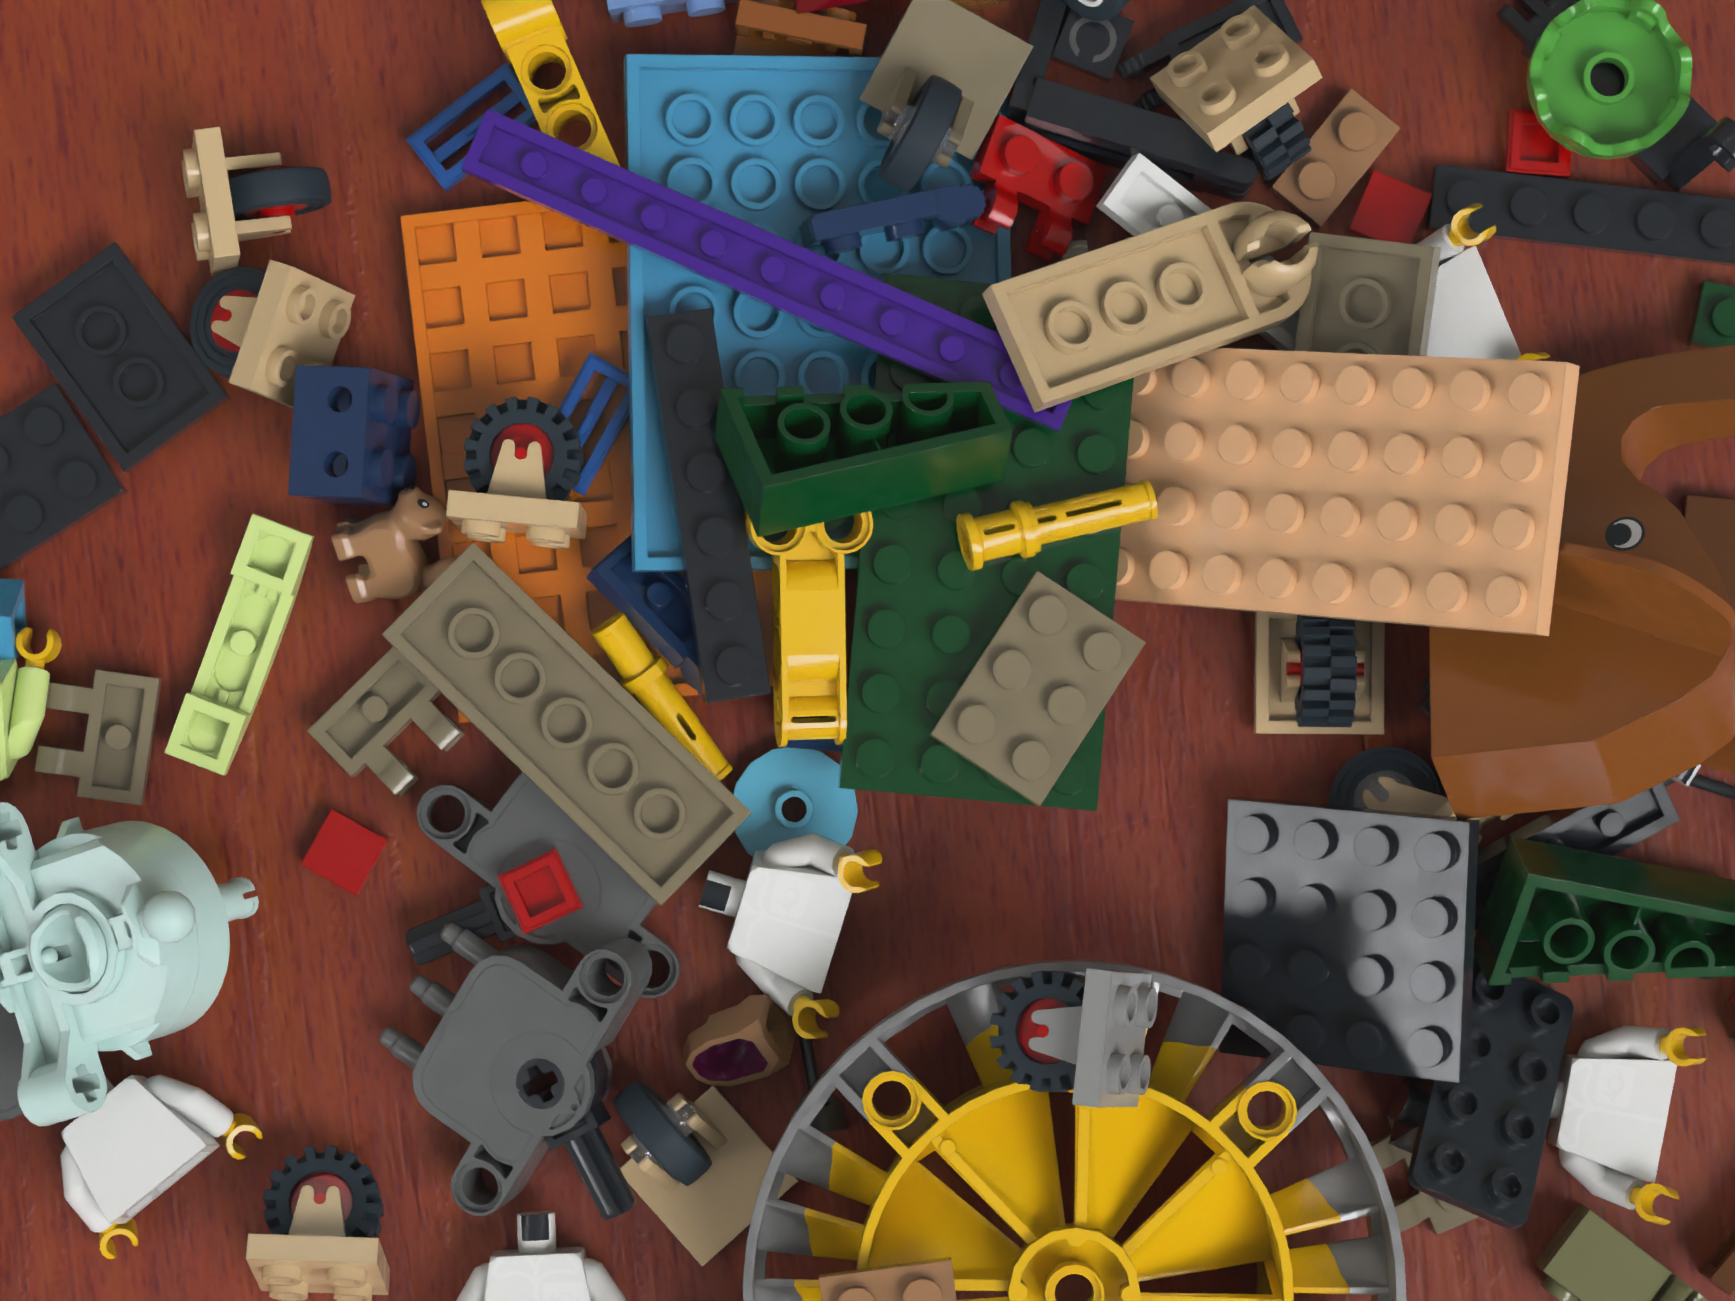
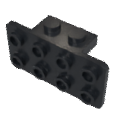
(1486, 1135)

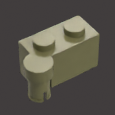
(1600, 1264)

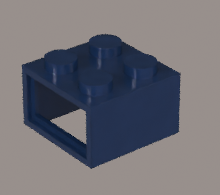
(352, 435)

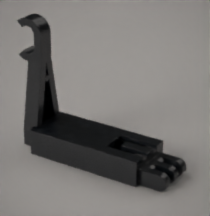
(1115, 130)
(1679, 154)

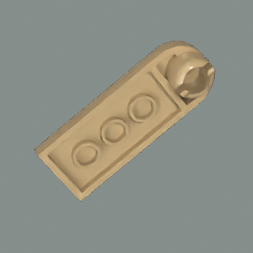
(1151, 300)

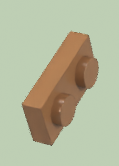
(1338, 159)
(899, 1282)

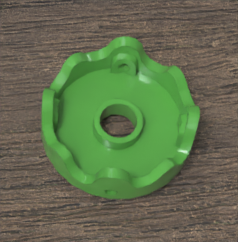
(1635, 40)

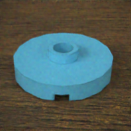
(789, 774)

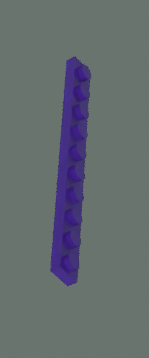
(748, 260)

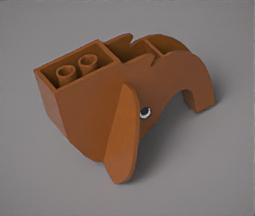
(1638, 626)

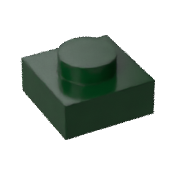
(1713, 316)

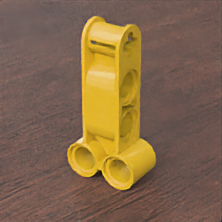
(533, 37)
(810, 628)

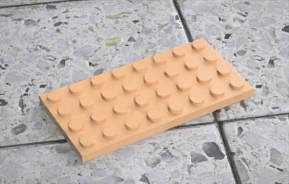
(1352, 486)

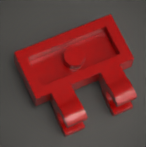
(1041, 174)

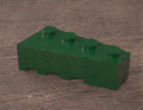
(857, 450)

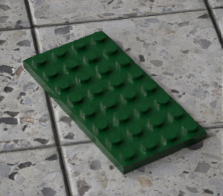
(930, 618)

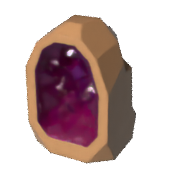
(740, 1043)

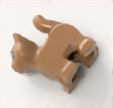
(391, 547)

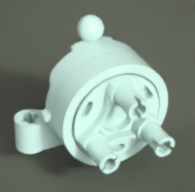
(104, 949)

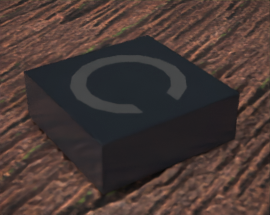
(1092, 45)

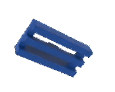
(458, 109)
(614, 377)

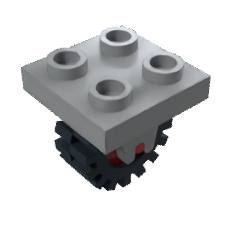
(1079, 1034)

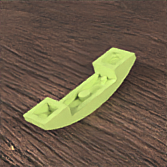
(241, 645)

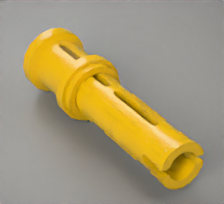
(1026, 528)

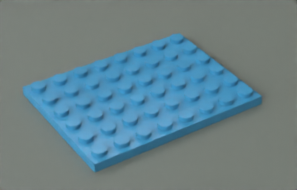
(771, 149)

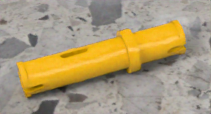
(647, 680)

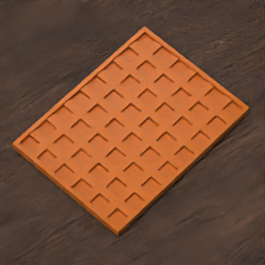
(512, 309)

